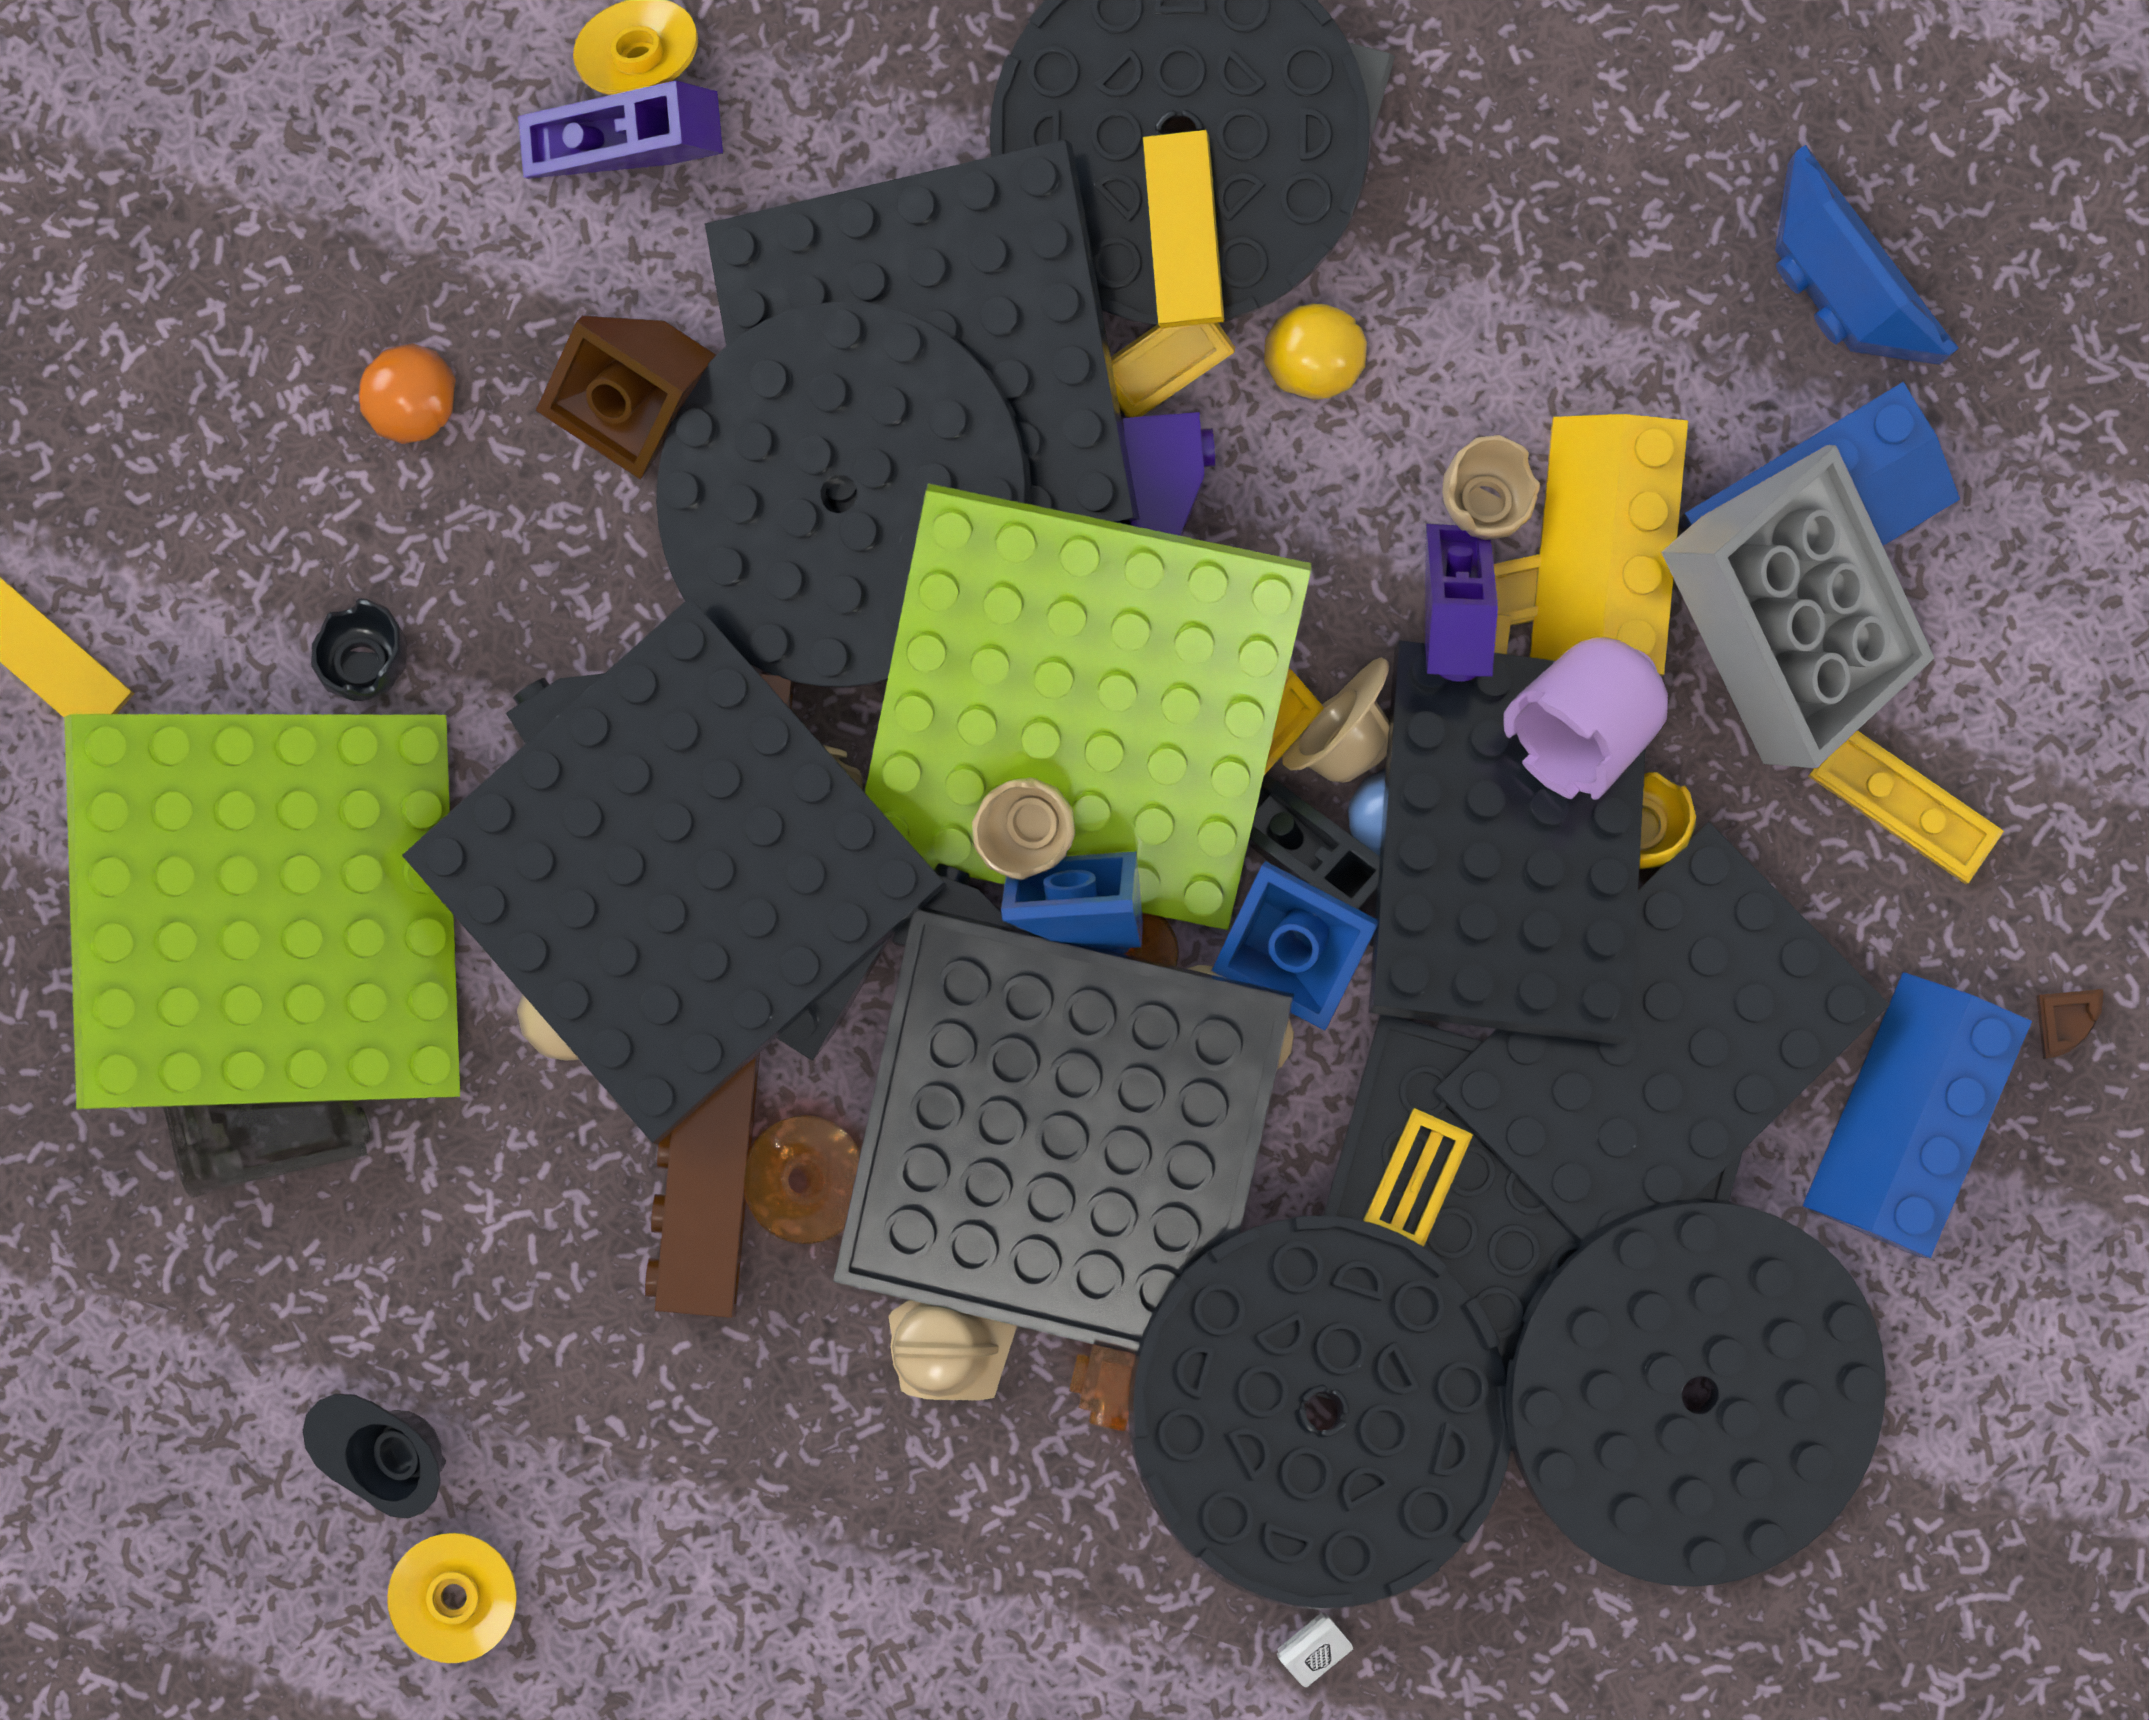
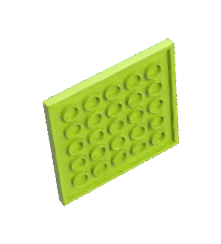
(1096, 662)
(257, 910)

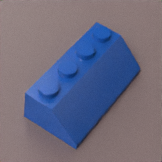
(1889, 458)
(1917, 1114)

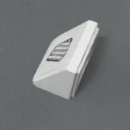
(1314, 1649)

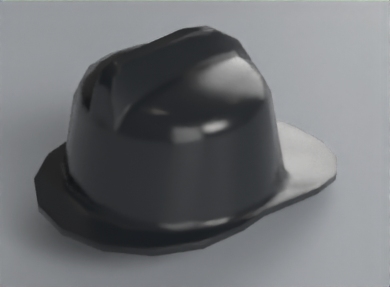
(376, 1453)

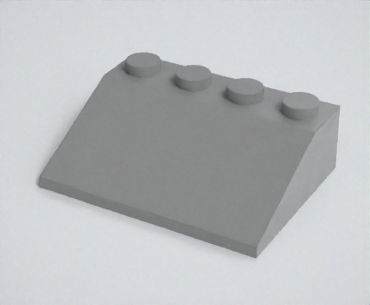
(1799, 609)

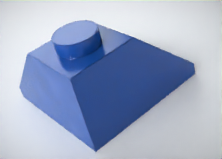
(1080, 902)
(1296, 943)

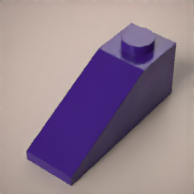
(622, 131)
(1167, 467)
(1459, 604)

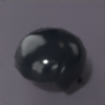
(354, 673)

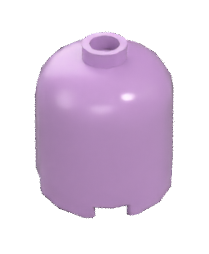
(1588, 716)

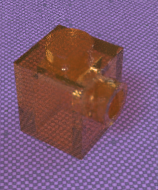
(1104, 1385)

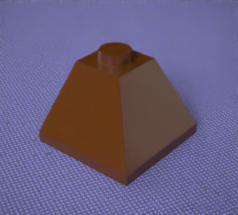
(623, 386)

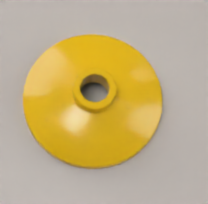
(635, 46)
(418, 1603)

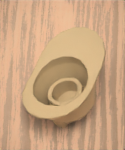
(1348, 732)
(947, 1352)

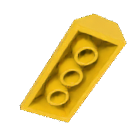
(1603, 533)

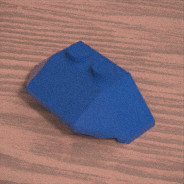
(1849, 273)

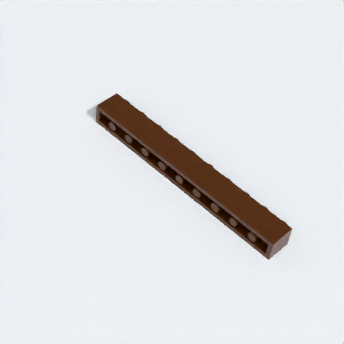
(705, 1188)

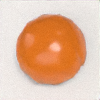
(407, 393)

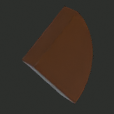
(2067, 1019)

